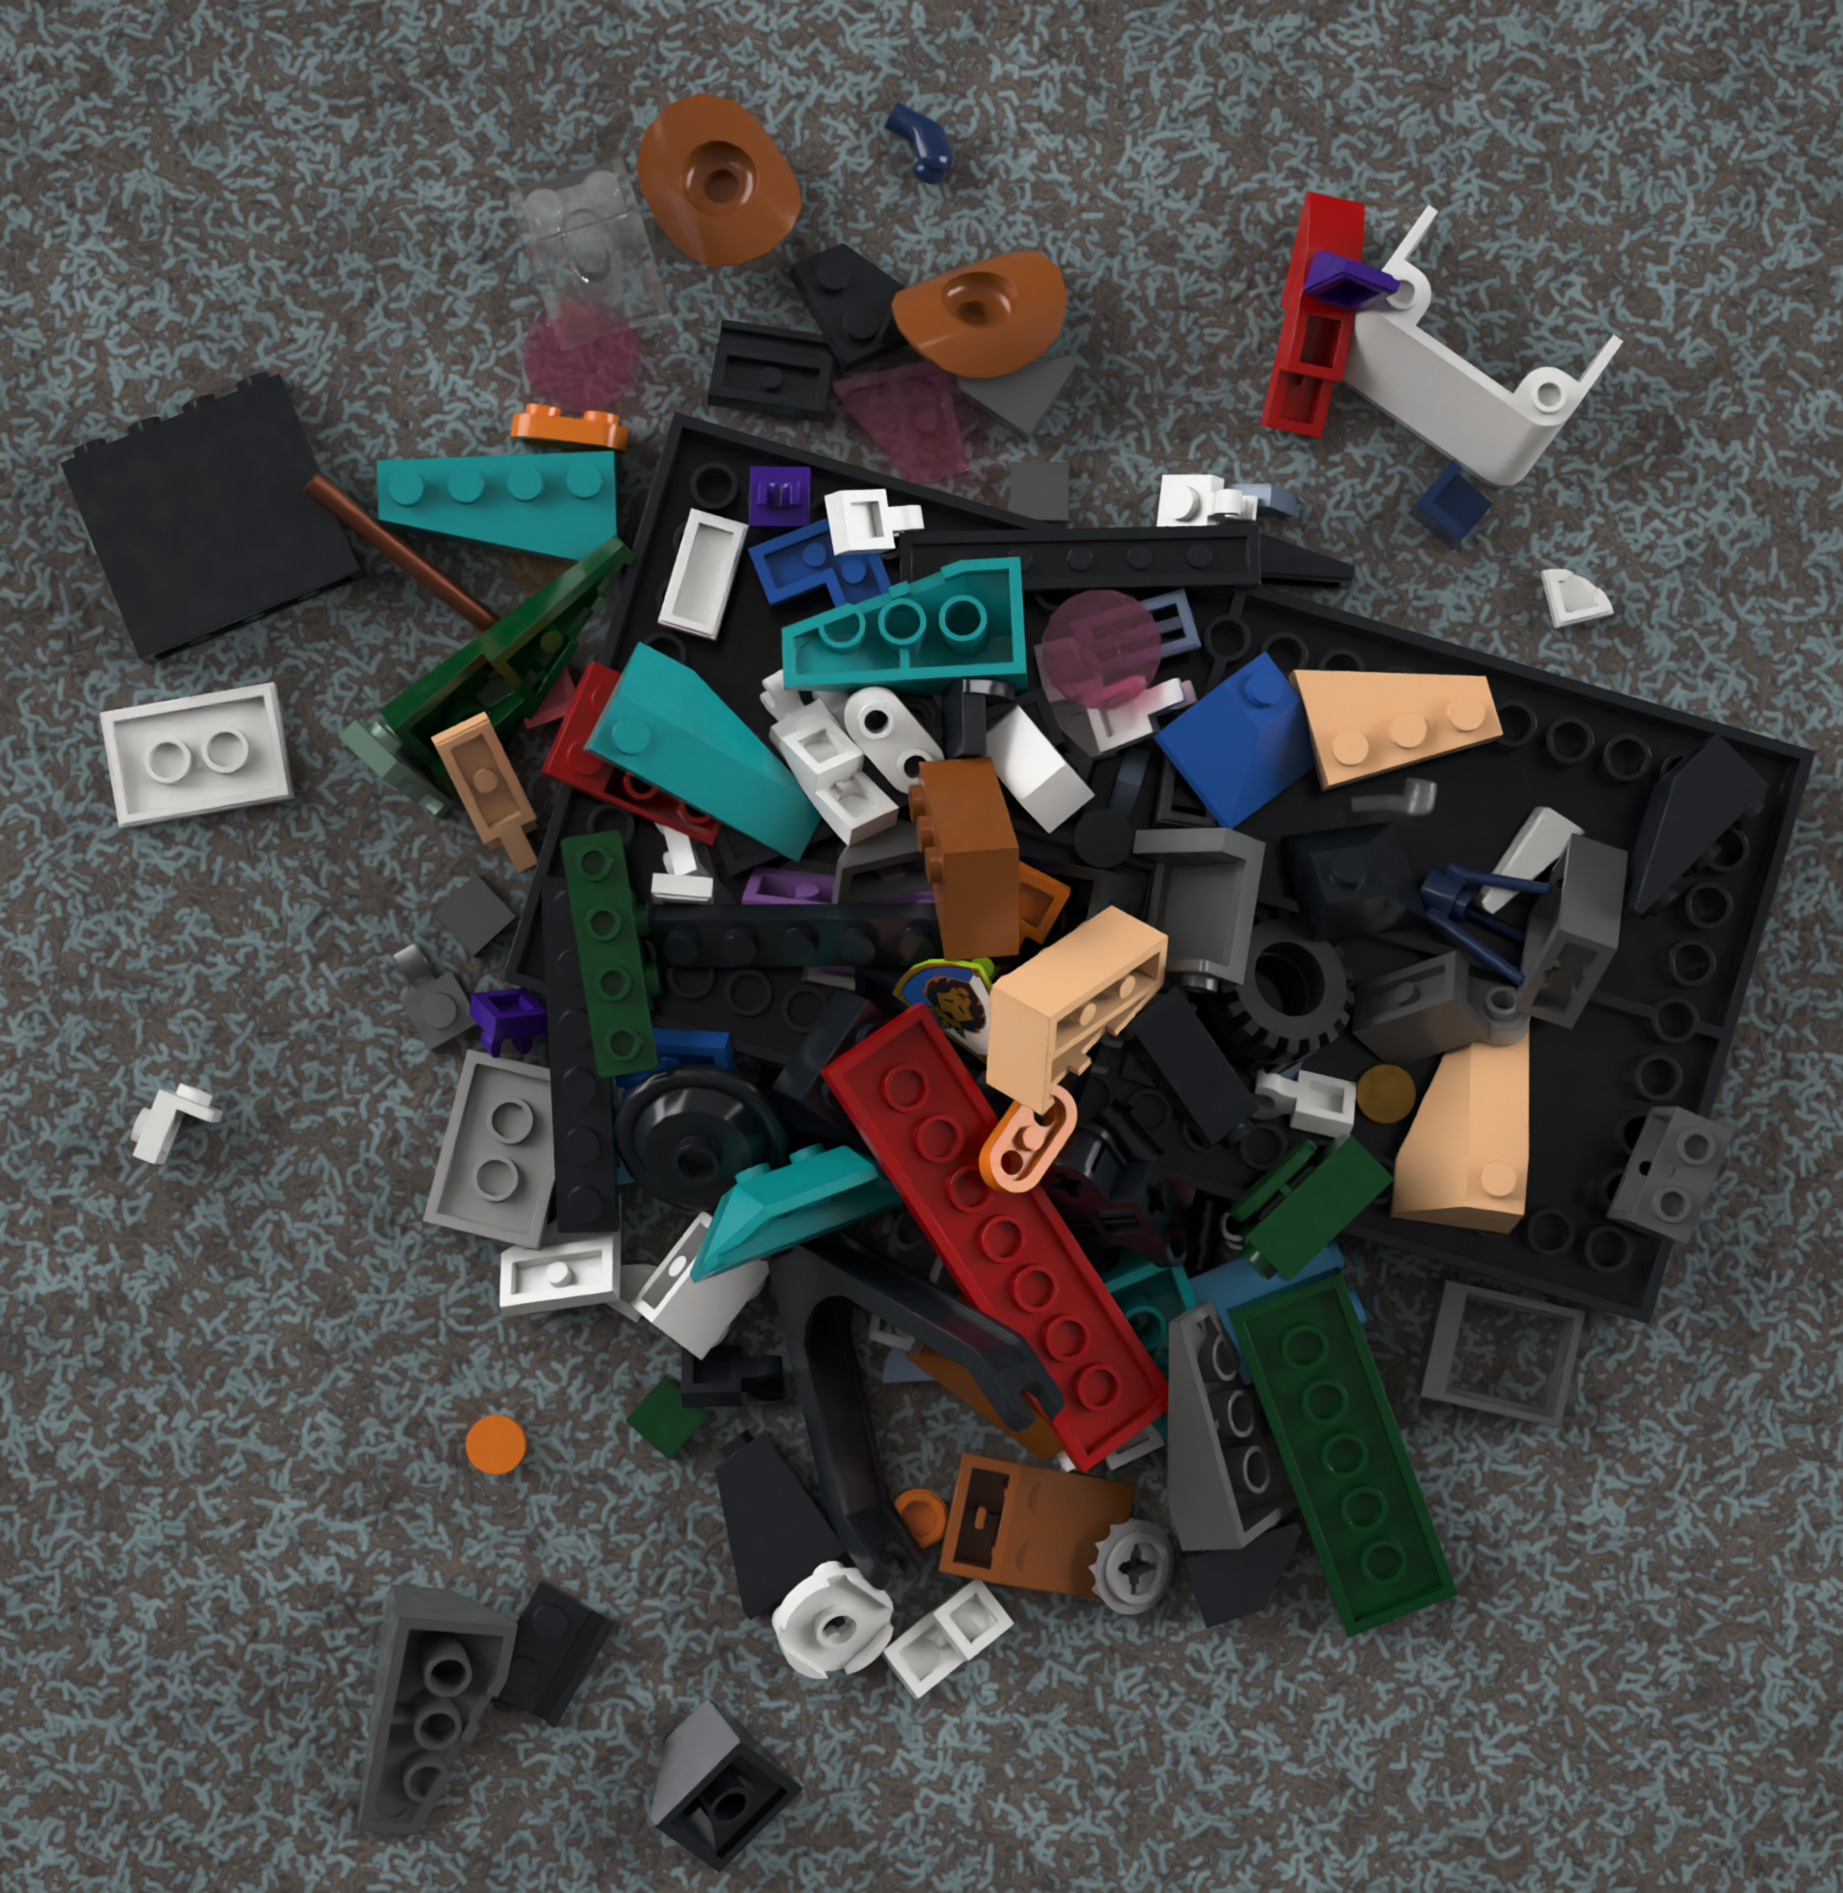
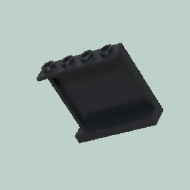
(210, 518)

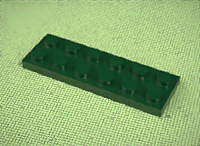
(1342, 1451)

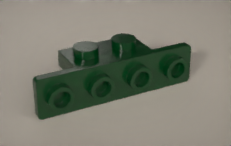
(612, 953)

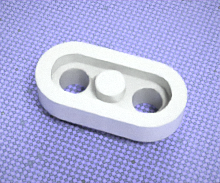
(895, 741)

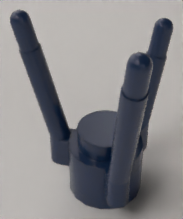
(1449, 899)

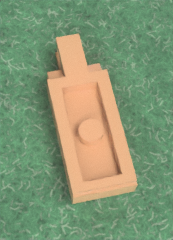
(488, 787)

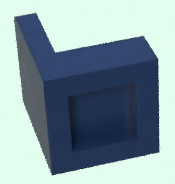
(1450, 507)

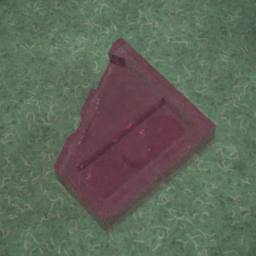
(909, 420)

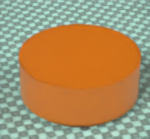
(496, 1444)
(923, 1514)

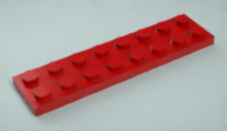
(1001, 1249)

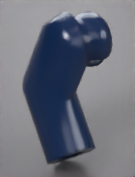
(928, 140)

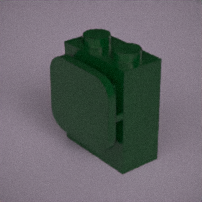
(1305, 1206)

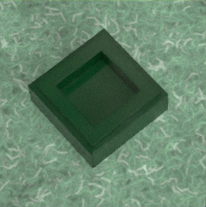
(664, 1420)

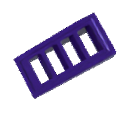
(1347, 282)

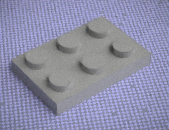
(497, 1154)

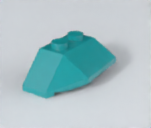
(792, 1206)

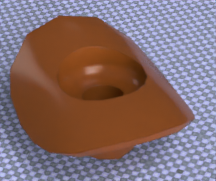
(717, 181)
(985, 314)

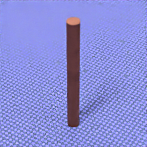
(401, 553)

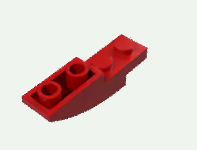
(1313, 331)

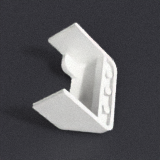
(1446, 397)

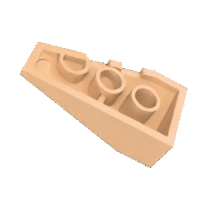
(1469, 1142)

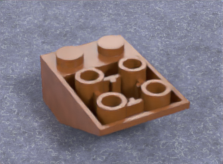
(1030, 1523)

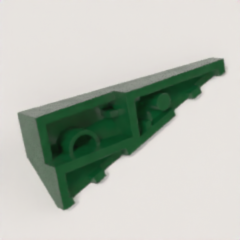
(509, 664)

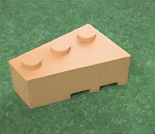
(1390, 720)
(1066, 1000)

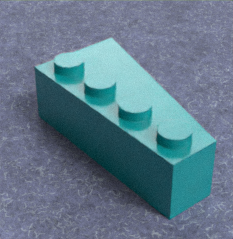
(514, 504)

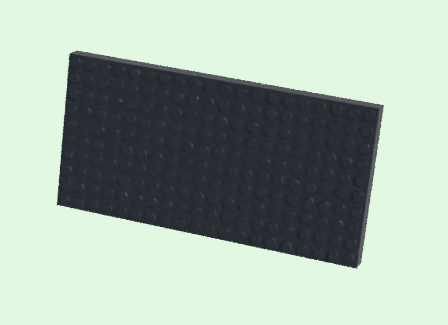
(1593, 755)

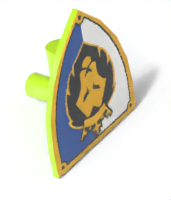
(955, 996)

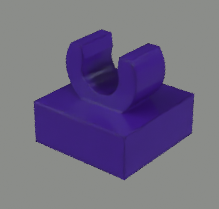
(779, 497)
(506, 1016)

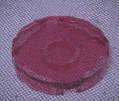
(581, 377)
(1101, 649)

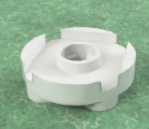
(818, 1599)

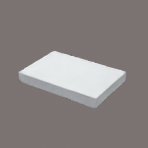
(197, 755)

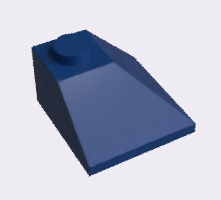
(1241, 742)

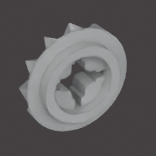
(1142, 1586)

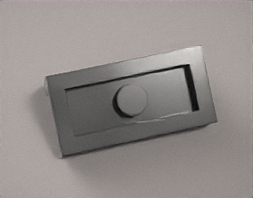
(1418, 1011)

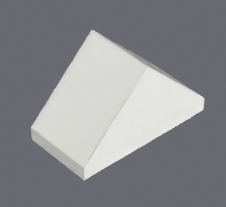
(1034, 770)

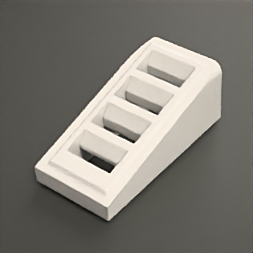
(1529, 854)

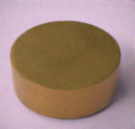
(1385, 1093)

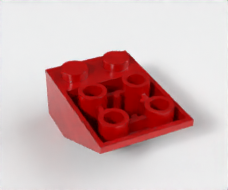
(600, 780)

